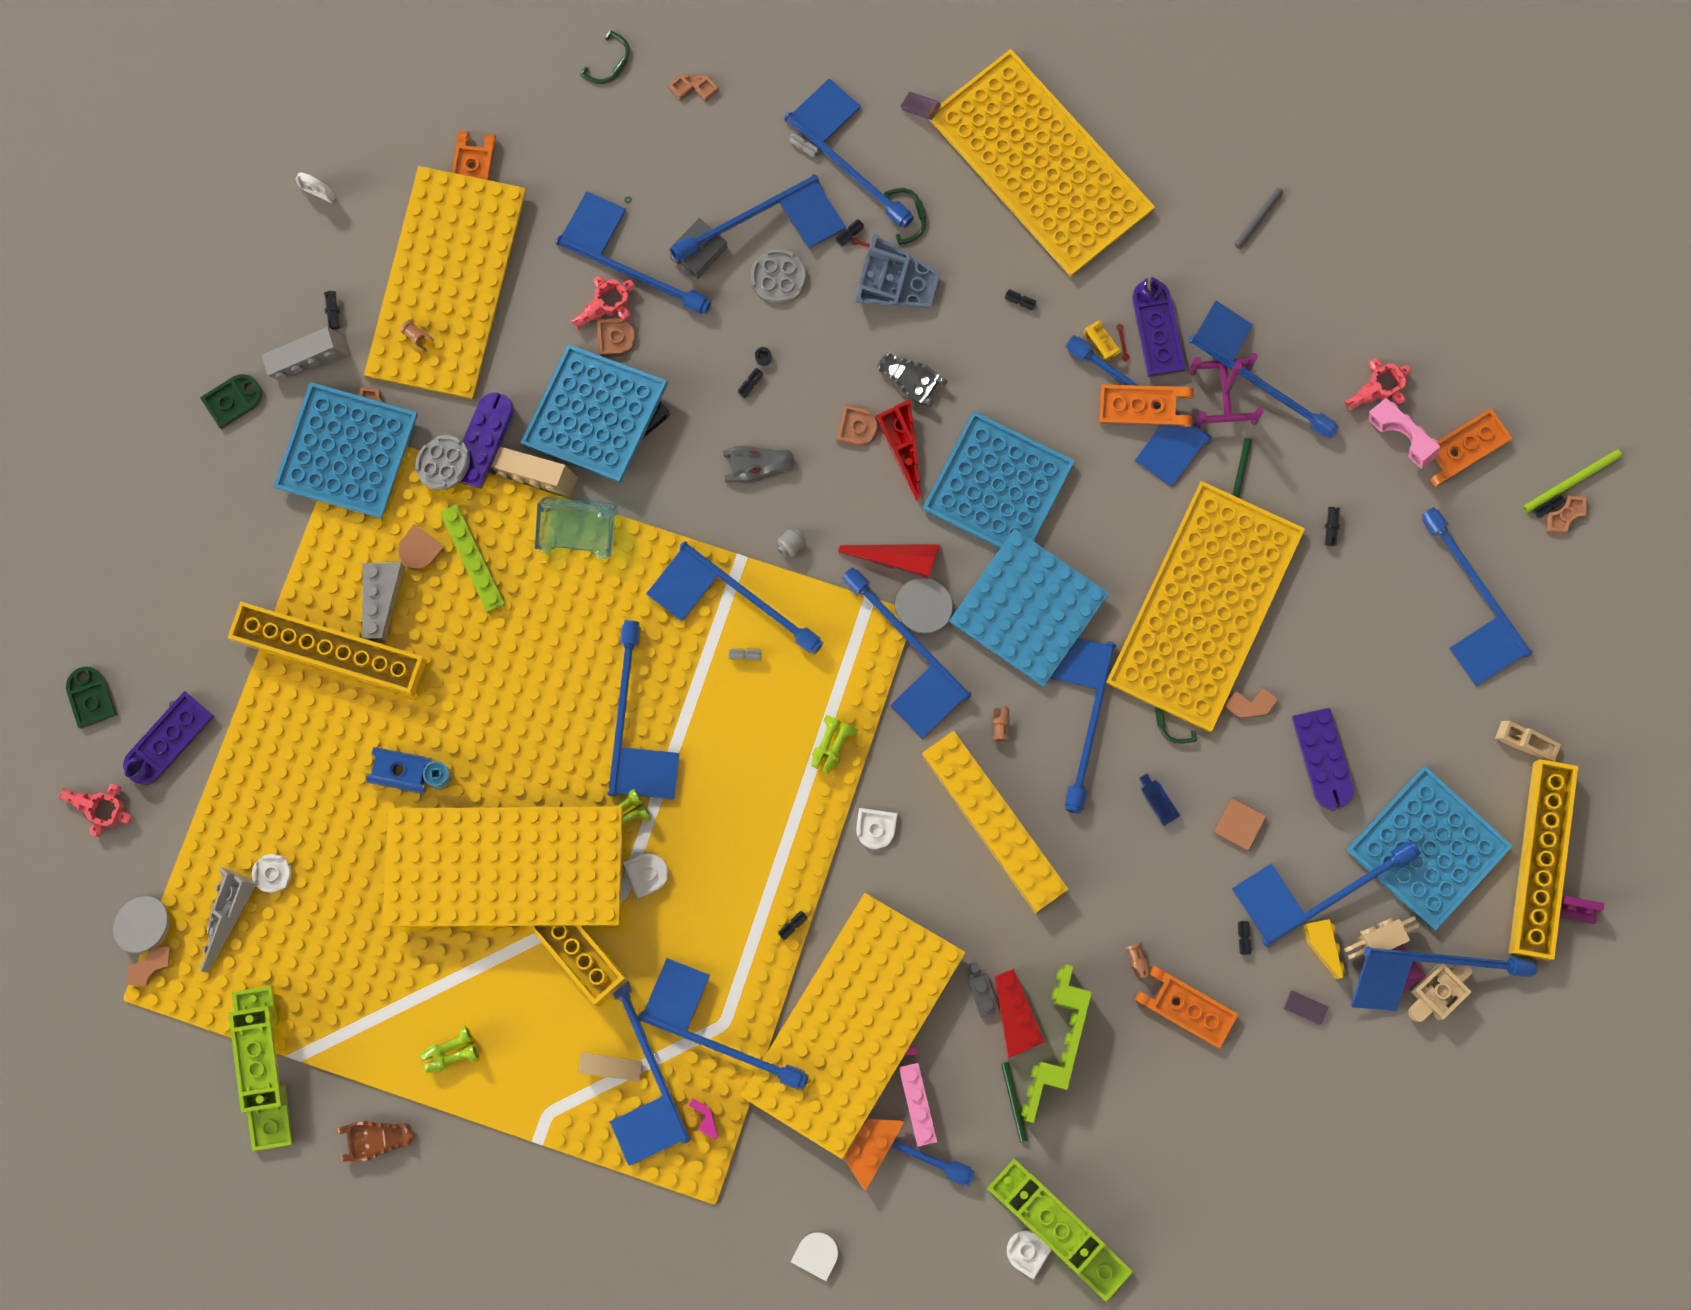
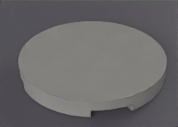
(778, 276)
(442, 462)
(923, 606)
(141, 925)

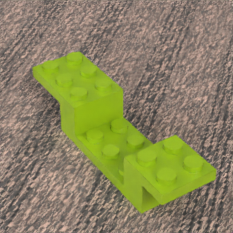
(258, 1069)
(1049, 1074)
(1060, 1229)

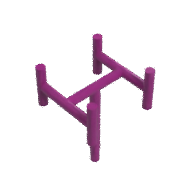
(1227, 383)

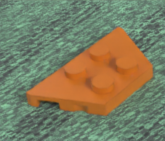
(871, 1148)

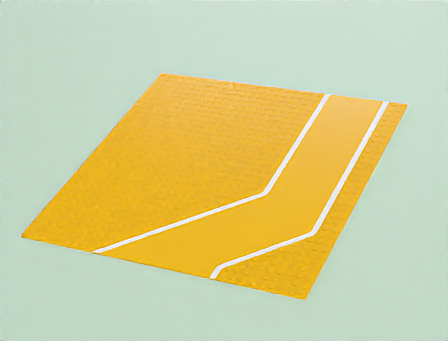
(529, 719)

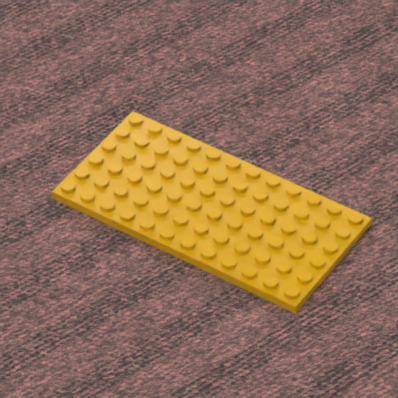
(1041, 162)
(446, 282)
(1205, 606)
(503, 866)
(855, 1024)

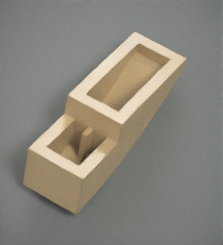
(1527, 740)
(610, 1067)

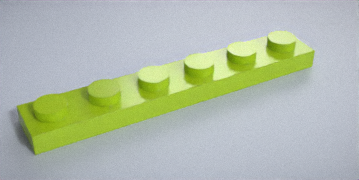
(472, 558)

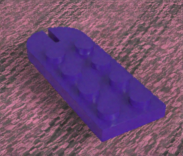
(1157, 328)
(486, 435)
(166, 740)
(1324, 758)

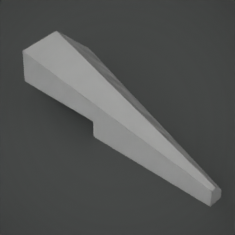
(230, 901)

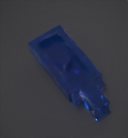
(1158, 800)

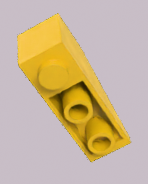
(1322, 942)

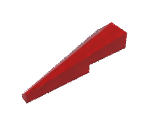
(899, 433)
(909, 558)

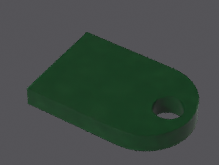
(231, 400)
(89, 699)

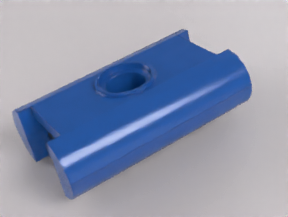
(386, 763)

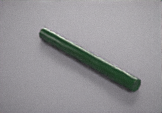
(1242, 467)
(1014, 1102)

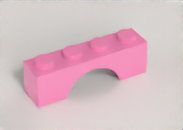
(1388, 417)
(917, 1104)

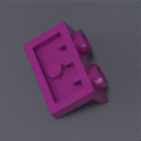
(1580, 909)

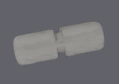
(800, 142)
(740, 654)

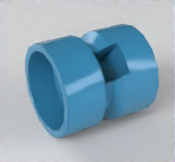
(437, 775)

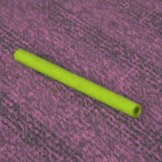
(1573, 480)

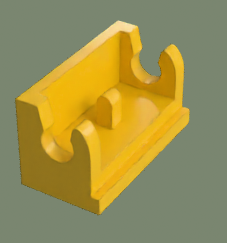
(1101, 341)

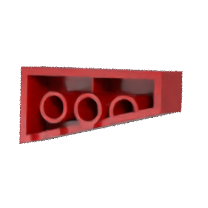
(1017, 1019)

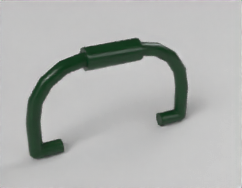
(619, 67)
(920, 209)
(1161, 724)

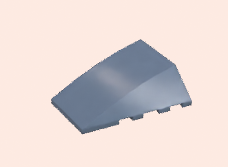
(895, 277)

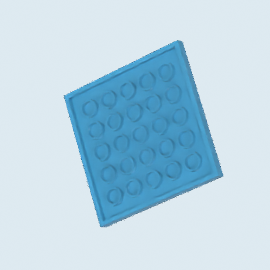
(594, 413)
(345, 450)
(997, 482)
(1028, 607)
(1453, 843)

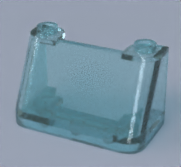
(575, 525)

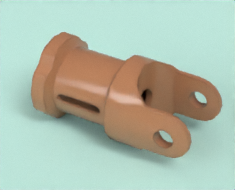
(415, 334)
(1001, 724)
(1138, 962)

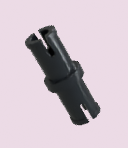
(332, 310)
(1332, 526)

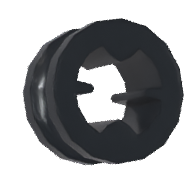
(764, 350)

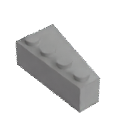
(305, 353)
(380, 593)

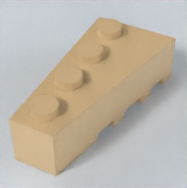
(535, 471)

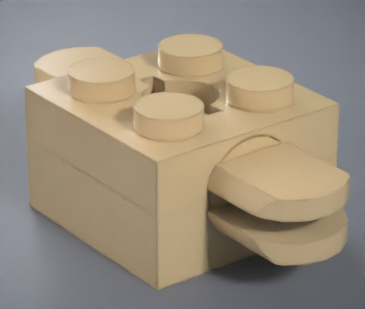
(1387, 936)
(1440, 992)

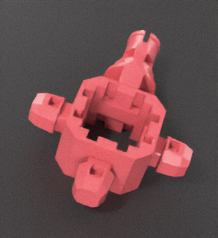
(598, 308)
(1373, 390)
(90, 803)

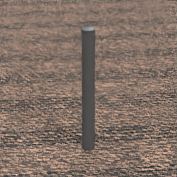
(1259, 217)

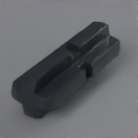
(852, 230)
(1016, 298)
(752, 380)
(1550, 505)
(790, 927)
(1244, 934)

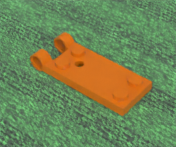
(466, 155)
(1135, 405)
(1471, 442)
(1195, 1011)

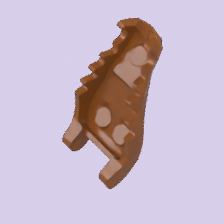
(372, 1139)

